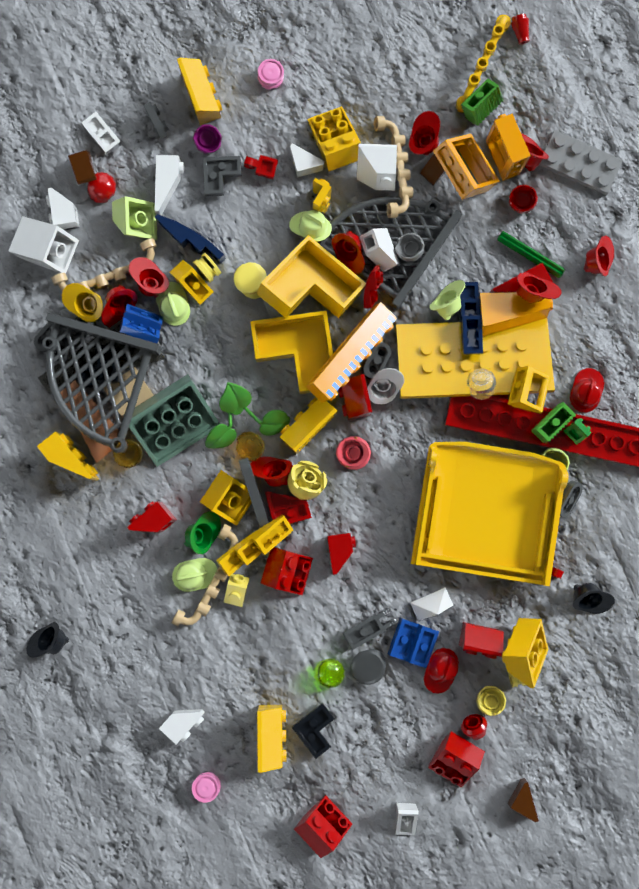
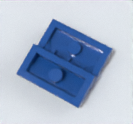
(141, 324)
(413, 643)

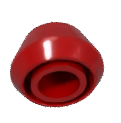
(474, 726)

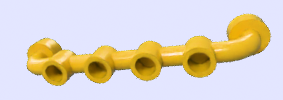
(501, 25)

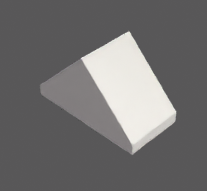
(305, 162)
(406, 819)

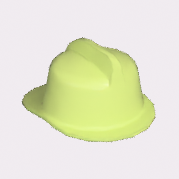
(312, 224)
(449, 300)
(174, 305)
(194, 574)

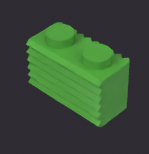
(482, 102)
(553, 422)

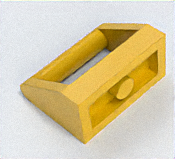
(521, 388)

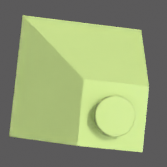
(135, 217)

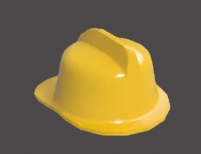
(82, 302)

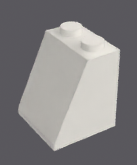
(43, 244)

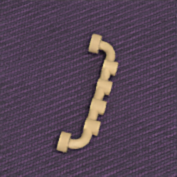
(402, 175)
(102, 280)
(212, 590)

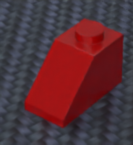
(340, 550)

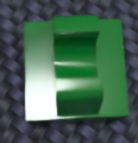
(577, 431)

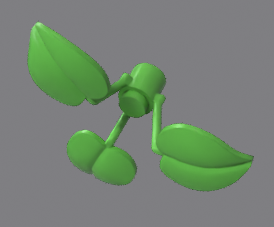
(233, 402)

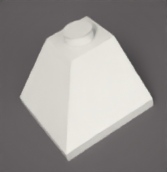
(377, 166)

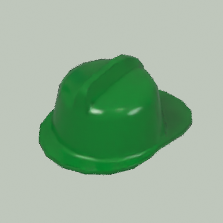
(203, 532)

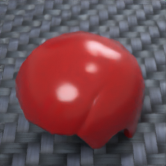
(102, 188)
(523, 199)

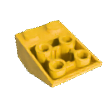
(335, 138)
(60, 451)

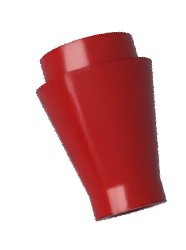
(520, 26)

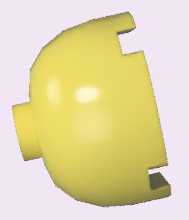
(306, 480)

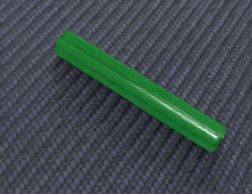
(530, 254)

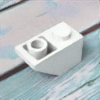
(63, 211)
(379, 248)
(180, 722)

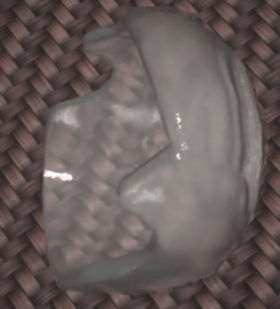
(481, 383)

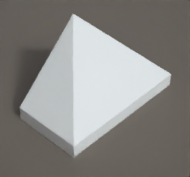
(431, 604)

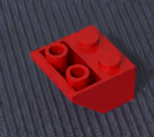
(154, 519)
(286, 571)
(481, 639)
(456, 759)
(323, 827)

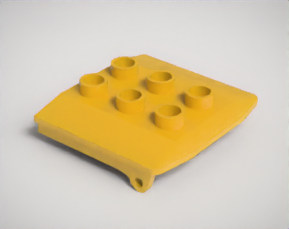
(489, 511)

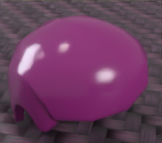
(207, 139)

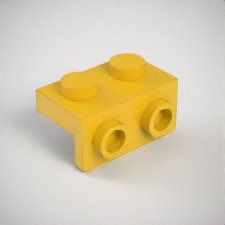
(323, 191)

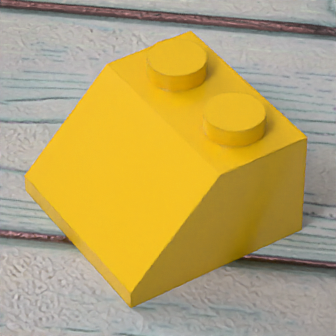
(227, 498)

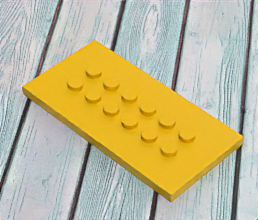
(435, 362)

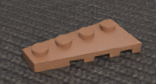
(97, 449)

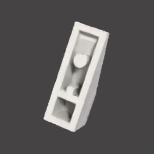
(166, 180)

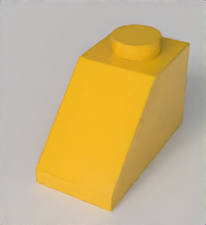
(191, 281)

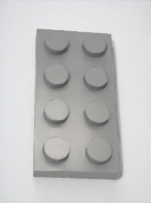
(581, 162)

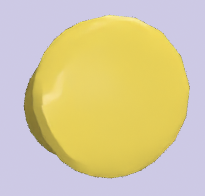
(248, 279)

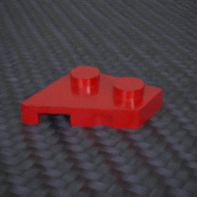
(291, 507)

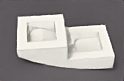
(100, 132)

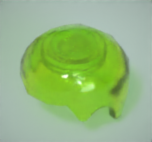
(329, 673)

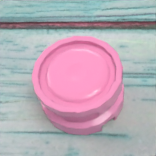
(270, 74)
(206, 787)

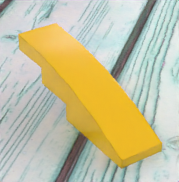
(253, 545)

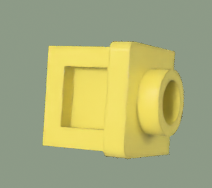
(236, 590)

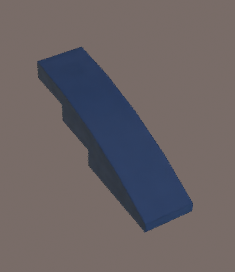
(185, 235)
(471, 319)

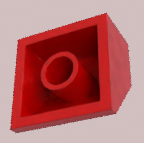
(355, 398)

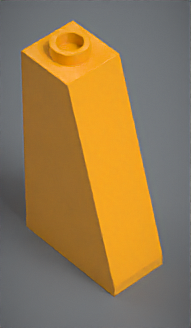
(509, 310)

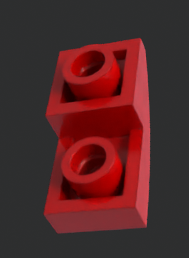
(372, 284)

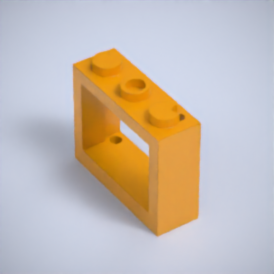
(507, 147)
(457, 170)

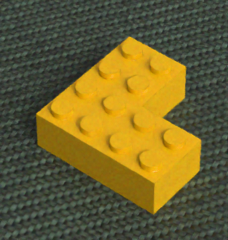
(313, 272)
(297, 336)

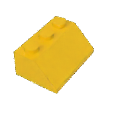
(200, 90)
(307, 425)
(526, 651)
(270, 737)

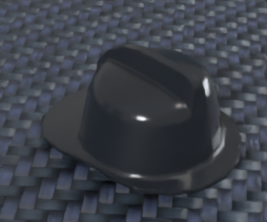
(592, 599)
(46, 641)

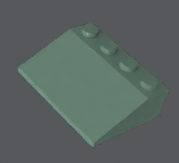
(172, 420)

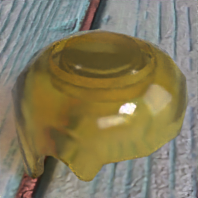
(250, 445)
(131, 456)

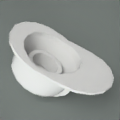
(385, 385)

